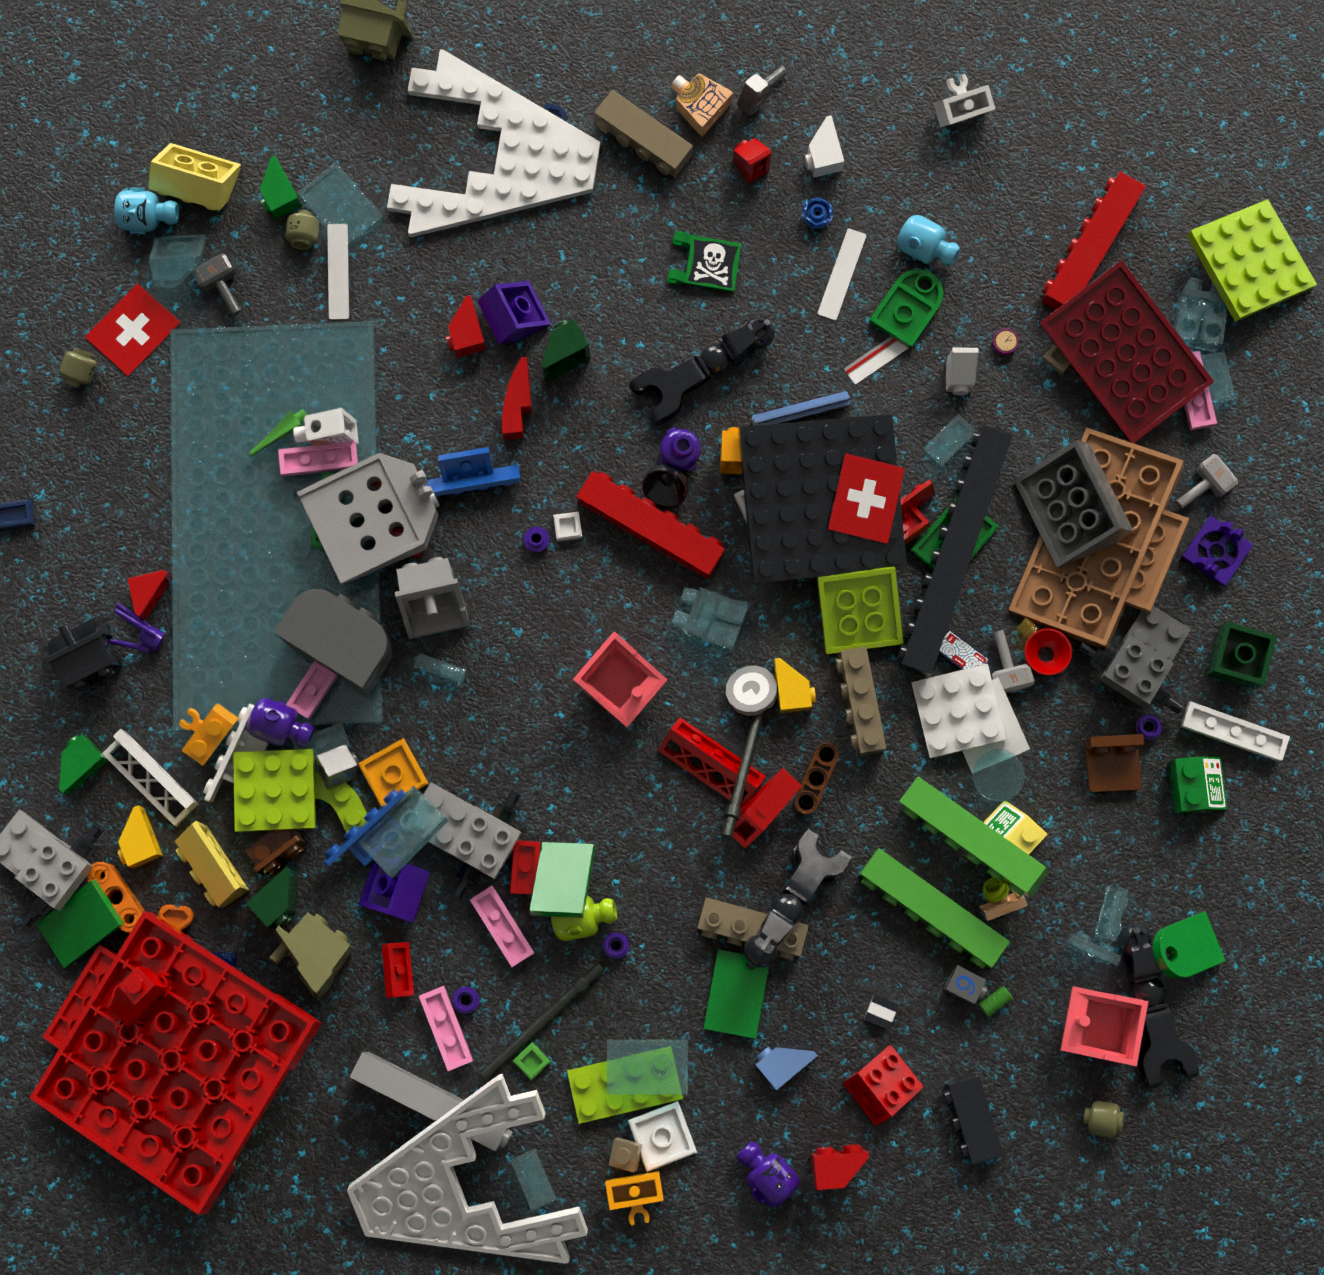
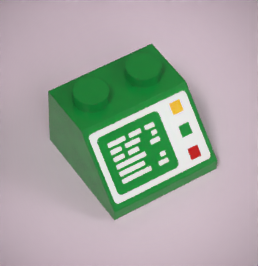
(1197, 784)

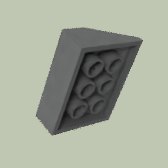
(1073, 504)

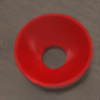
(1056, 643)

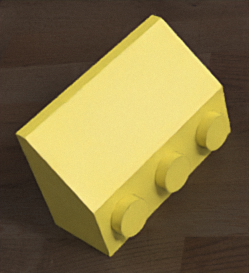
(193, 176)
(210, 865)

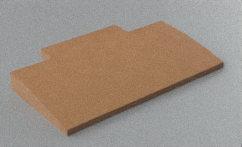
(1091, 593)

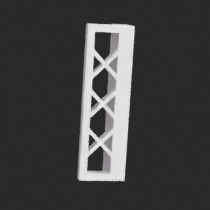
(154, 769)

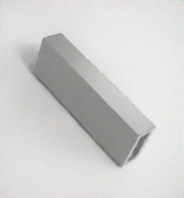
(416, 1094)

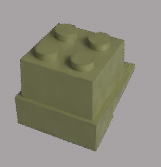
(373, 27)
(315, 951)

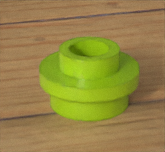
(994, 890)

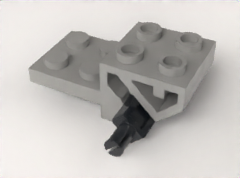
(474, 835)
(45, 863)

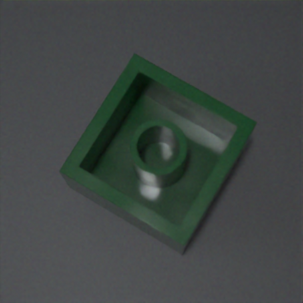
(1241, 655)

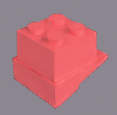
(619, 679)
(1104, 1026)

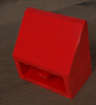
(836, 1168)

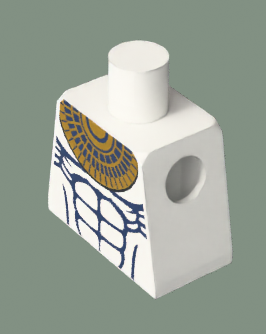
(327, 428)

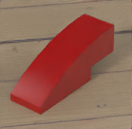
(516, 402)

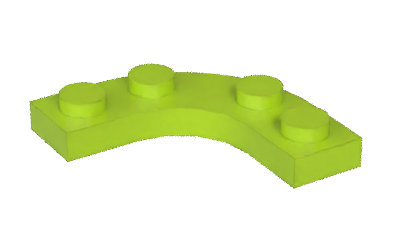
(344, 801)

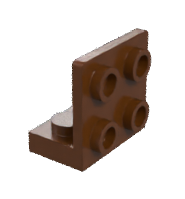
(1113, 763)
(274, 849)

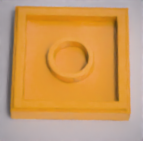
(392, 769)

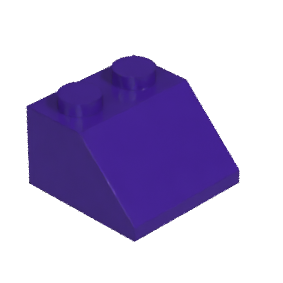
(513, 311)
(395, 895)

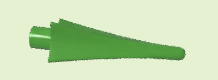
(281, 431)

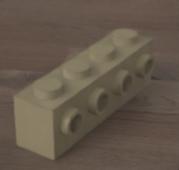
(861, 701)
(742, 923)

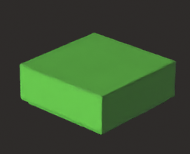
(531, 1061)

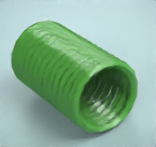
(995, 1001)

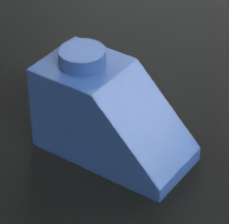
(782, 1064)

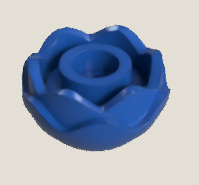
(822, 207)

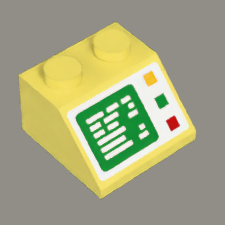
(1016, 827)

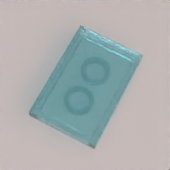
(339, 201)
(402, 831)
(647, 1066)

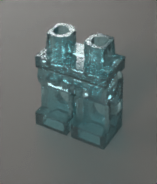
(1200, 316)
(712, 618)

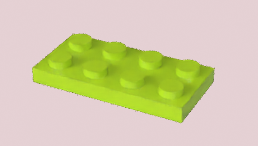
(593, 1102)

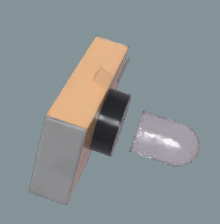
(1004, 910)

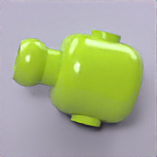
(575, 928)

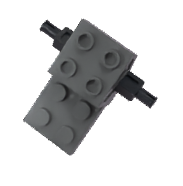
(1142, 659)

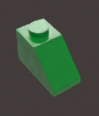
(277, 191)
(78, 763)

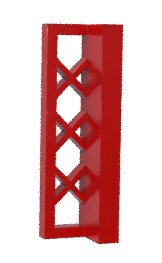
(713, 758)

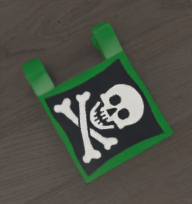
(710, 262)

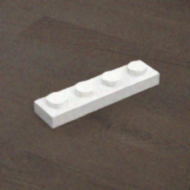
(1235, 731)

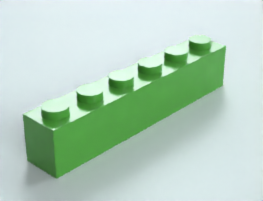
(974, 837)
(934, 909)

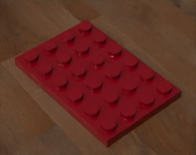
(1126, 352)

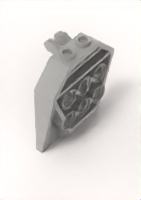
(412, 509)

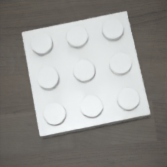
(959, 711)

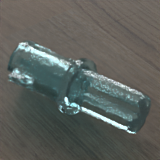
(440, 668)

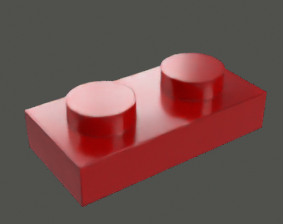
(524, 867)
(397, 969)

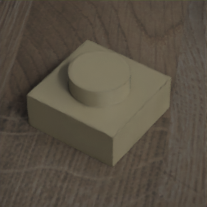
(1055, 360)
(625, 1154)

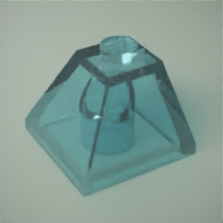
(175, 258)

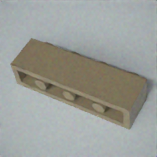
(643, 133)

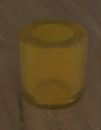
(1027, 628)

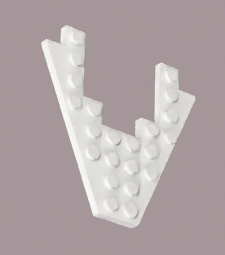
(536, 159)
(420, 1200)

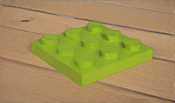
(860, 609)
(274, 790)

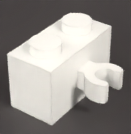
(963, 103)

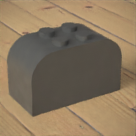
(337, 637)

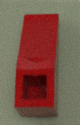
(764, 807)

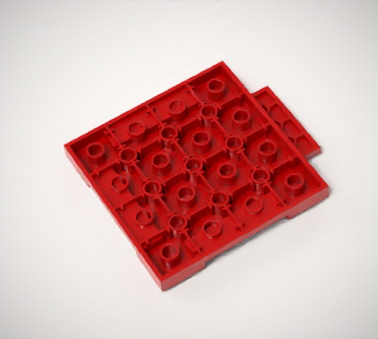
(187, 1074)

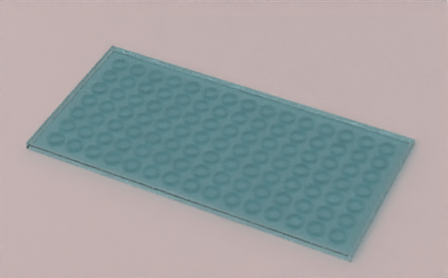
(241, 525)

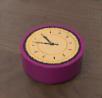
(1005, 342)

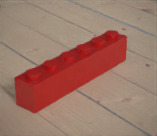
(1095, 240)
(650, 524)

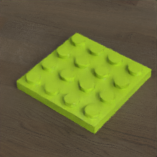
(1251, 260)

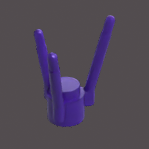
(149, 636)

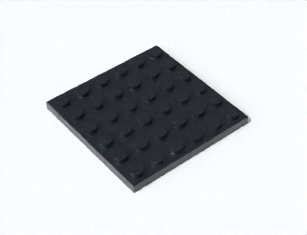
(791, 492)

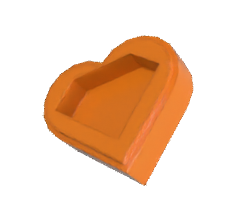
(177, 917)

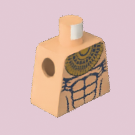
(701, 101)

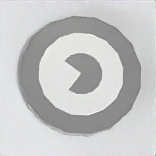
(751, 690)

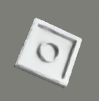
(662, 1136)

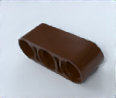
(822, 768)

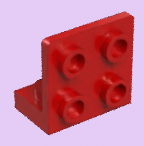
(883, 1085)

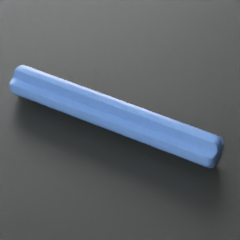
(802, 409)

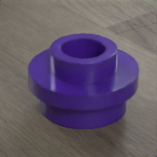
(536, 547)
(1153, 721)
(607, 945)
(458, 996)

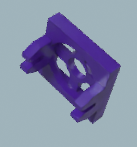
(1205, 564)

